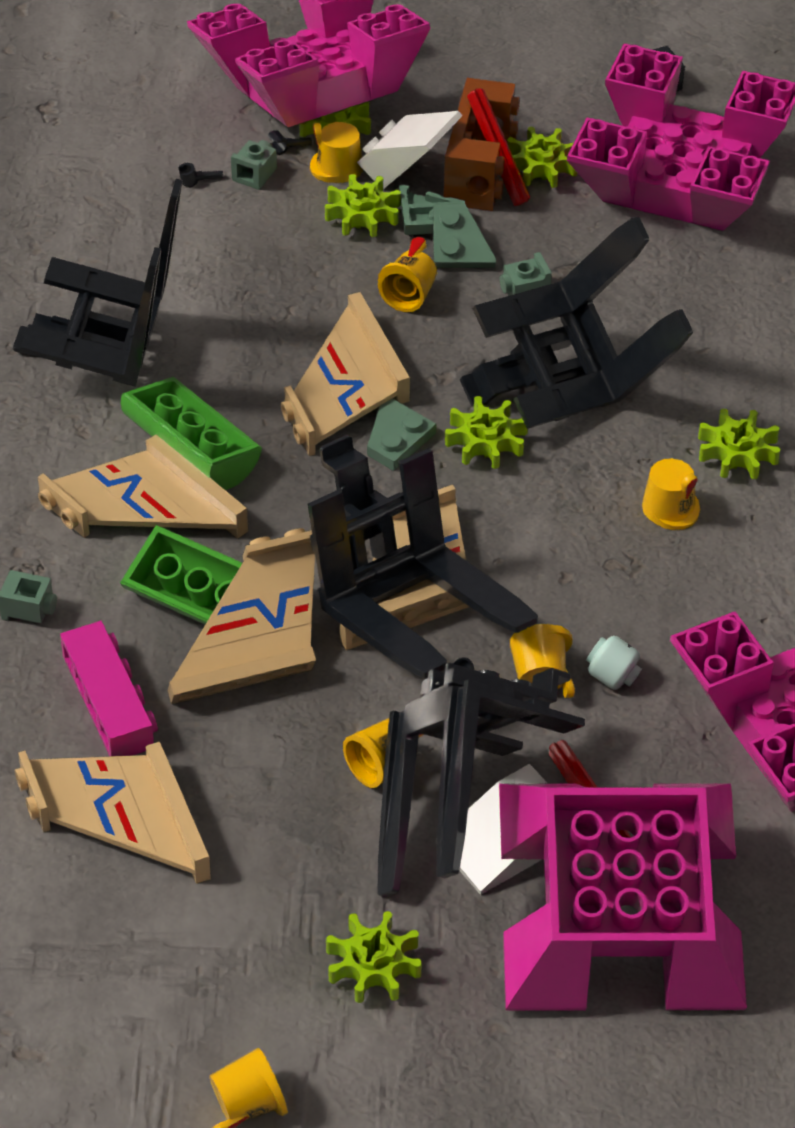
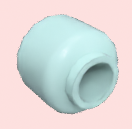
(614, 662)

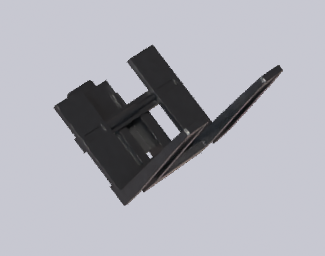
(95, 339)
(597, 373)
(354, 587)
(451, 713)

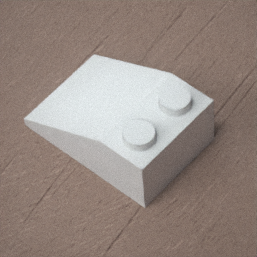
(404, 143)
(482, 850)

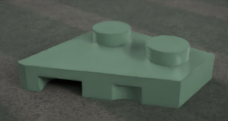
(418, 210)
(458, 239)
(398, 434)

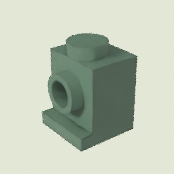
(260, 158)
(525, 275)
(27, 597)

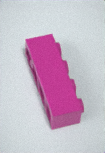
(107, 689)

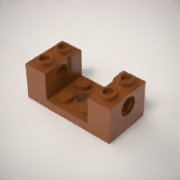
(472, 161)

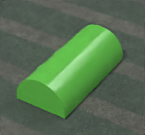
(193, 430)
(180, 574)

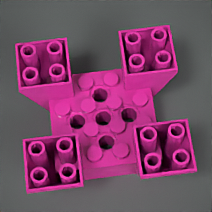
(328, 67)
(678, 157)
(749, 692)
(582, 918)

